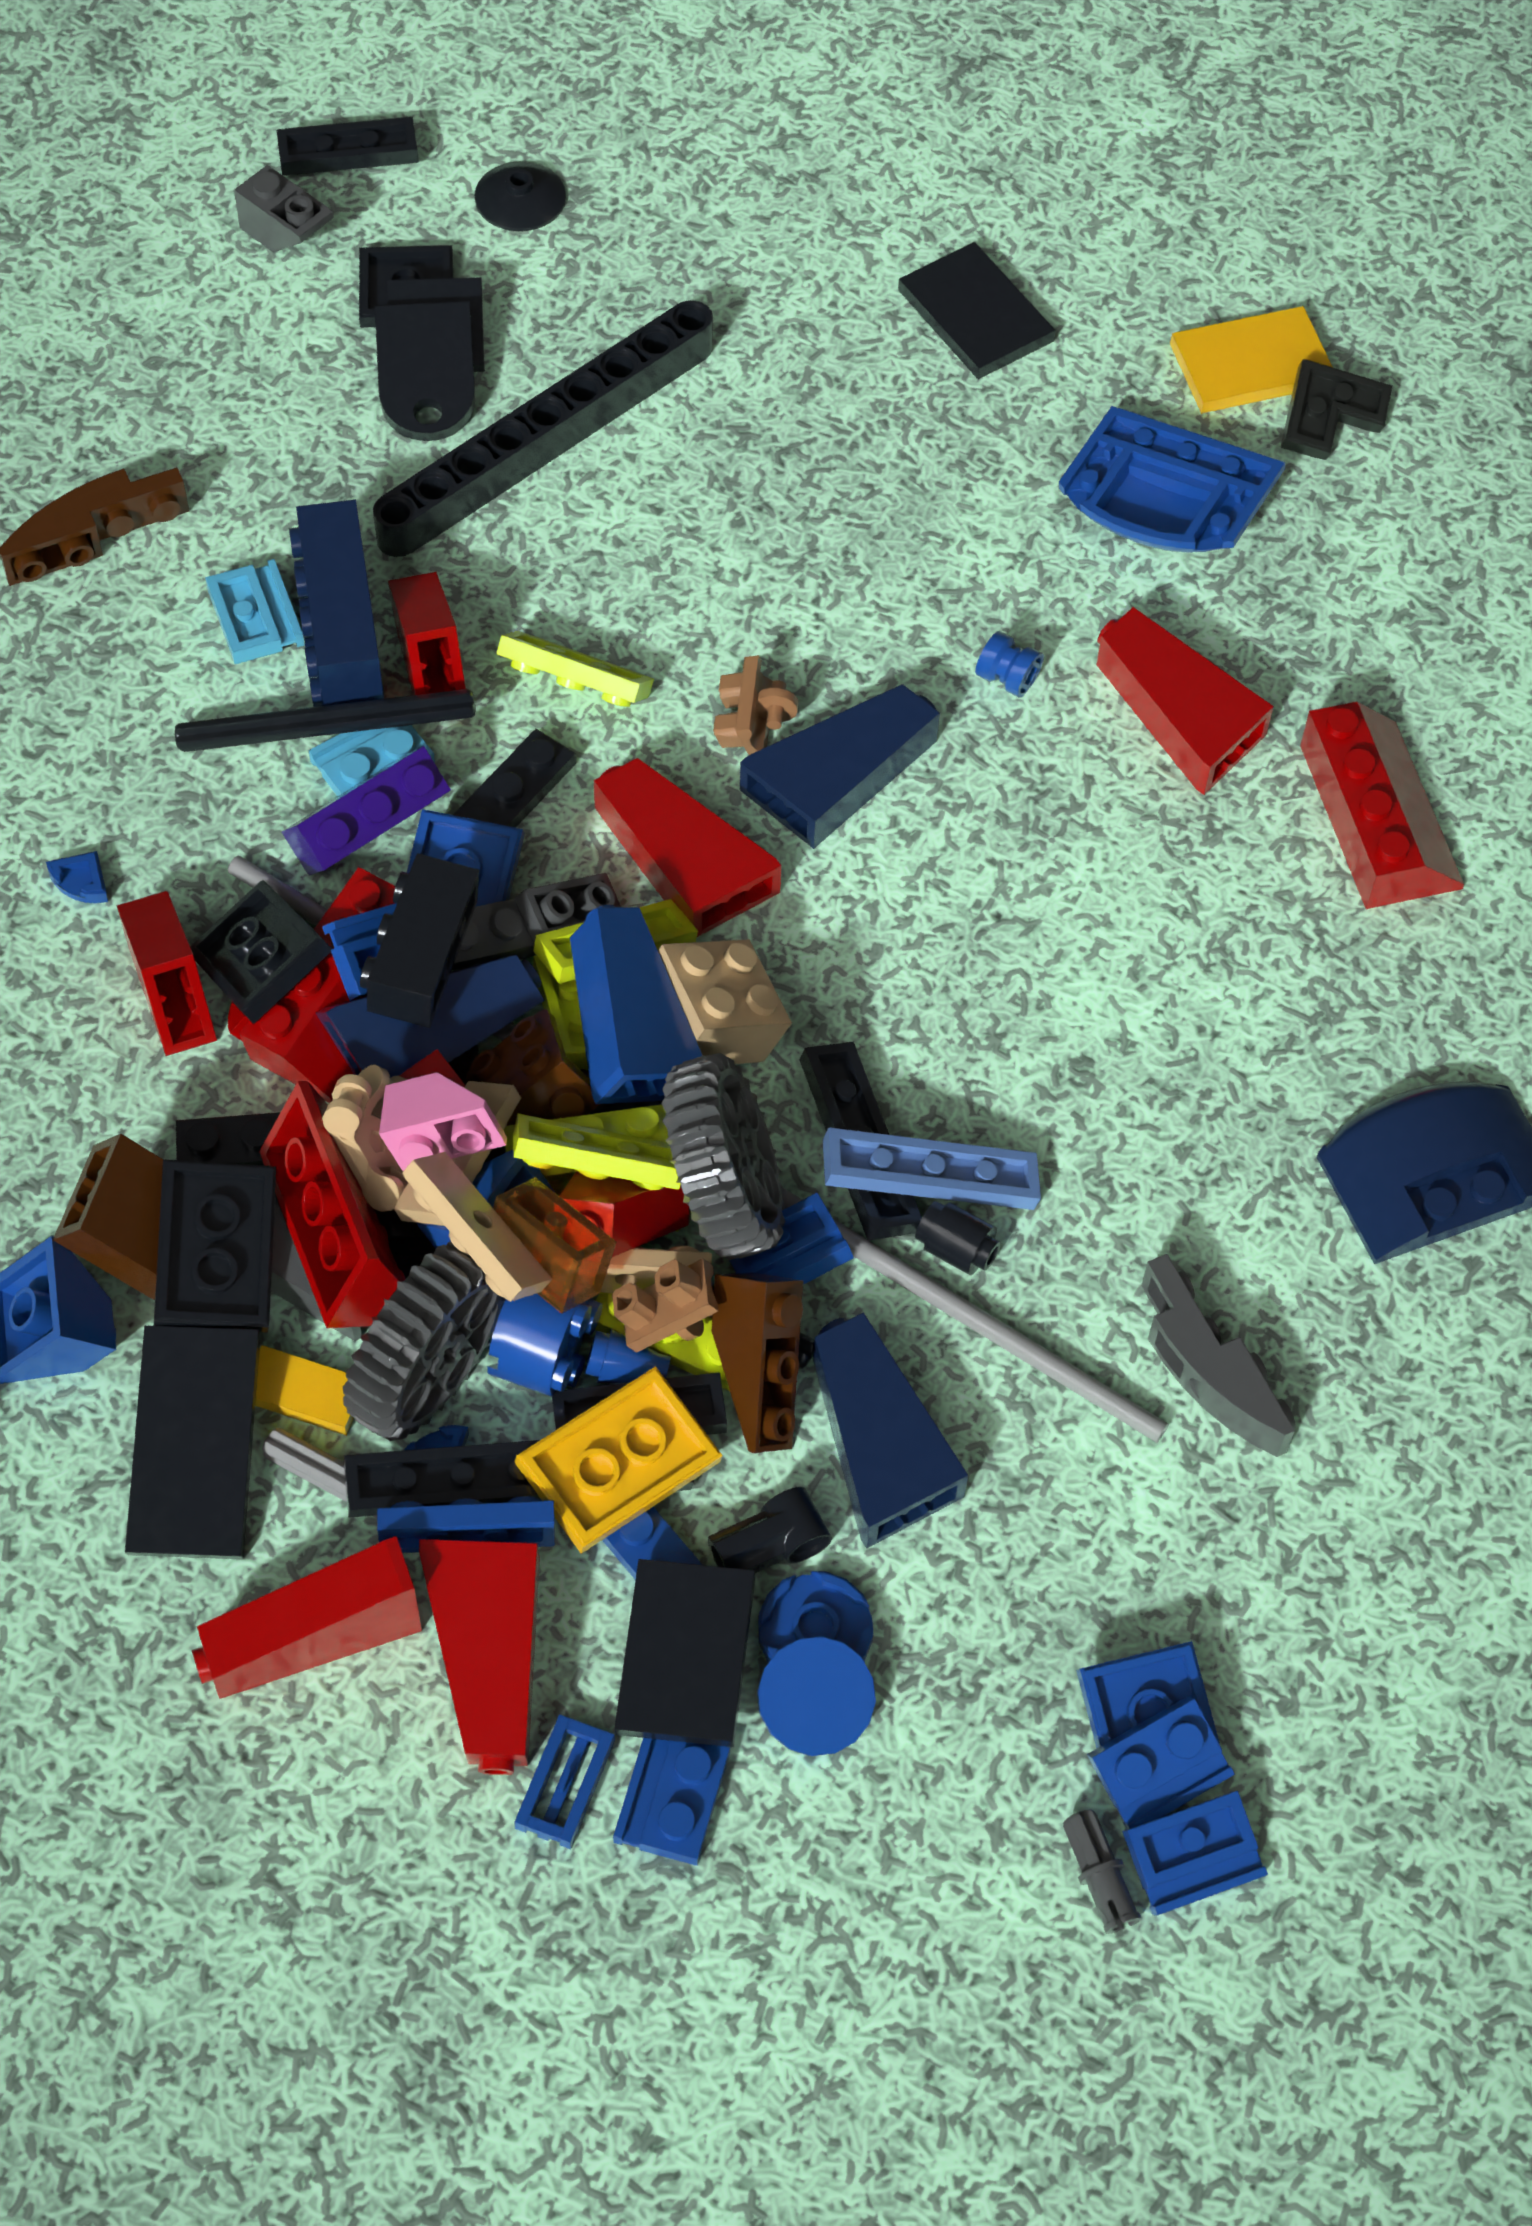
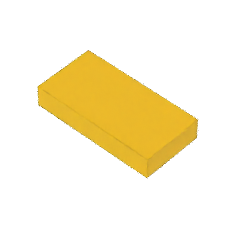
(302, 1390)

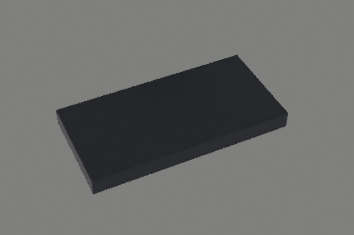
(193, 1442)

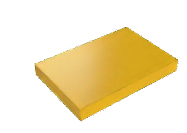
(1246, 357)
(618, 1459)

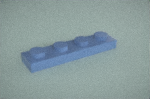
(931, 1169)

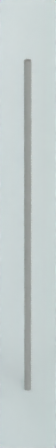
(864, 1250)

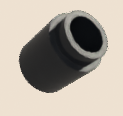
(958, 1237)

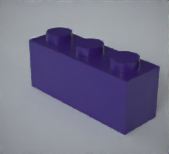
(366, 811)

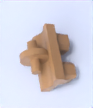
(760, 706)
(669, 1306)

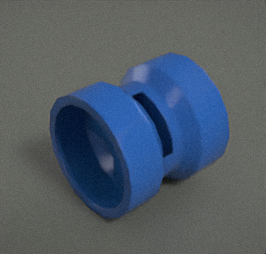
(1010, 664)

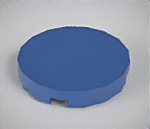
(786, 1617)
(816, 1696)

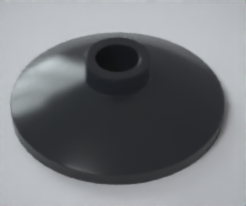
(520, 196)

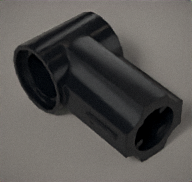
(783, 1530)

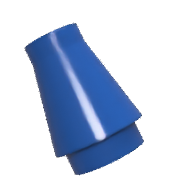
(618, 1363)

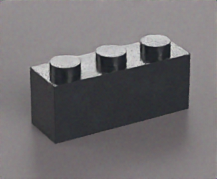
(420, 940)

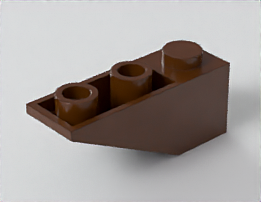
(759, 1353)

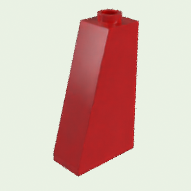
(1182, 698)
(685, 846)
(311, 1621)
(487, 1632)

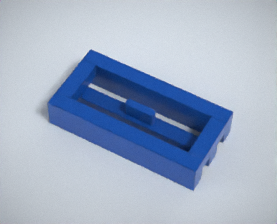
(546, 1828)

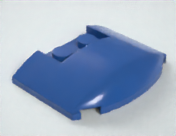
(1167, 484)

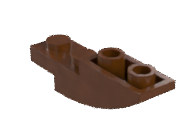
(72, 526)

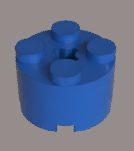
(540, 1344)

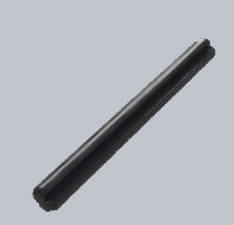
(325, 720)

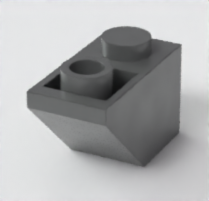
(278, 210)

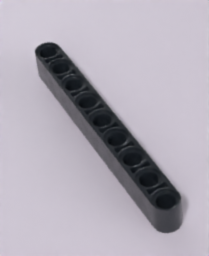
(542, 428)

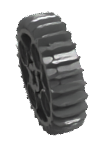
(723, 1156)
(421, 1344)

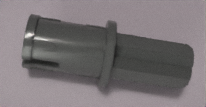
(1100, 1871)

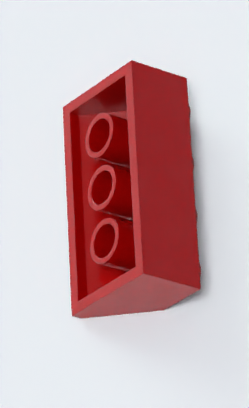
(1377, 805)
(290, 1034)
(328, 1216)

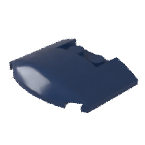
(1431, 1165)

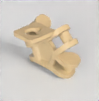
(355, 1125)

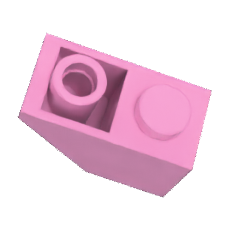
(436, 1117)

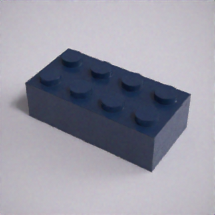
(338, 604)

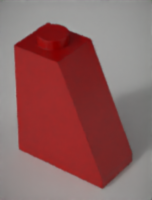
(426, 634)
(167, 972)
(626, 1210)

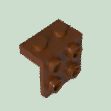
(539, 1070)

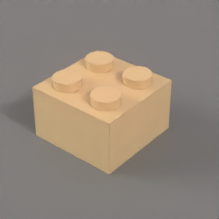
(726, 998)

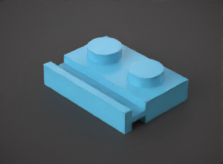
(254, 611)
(360, 754)

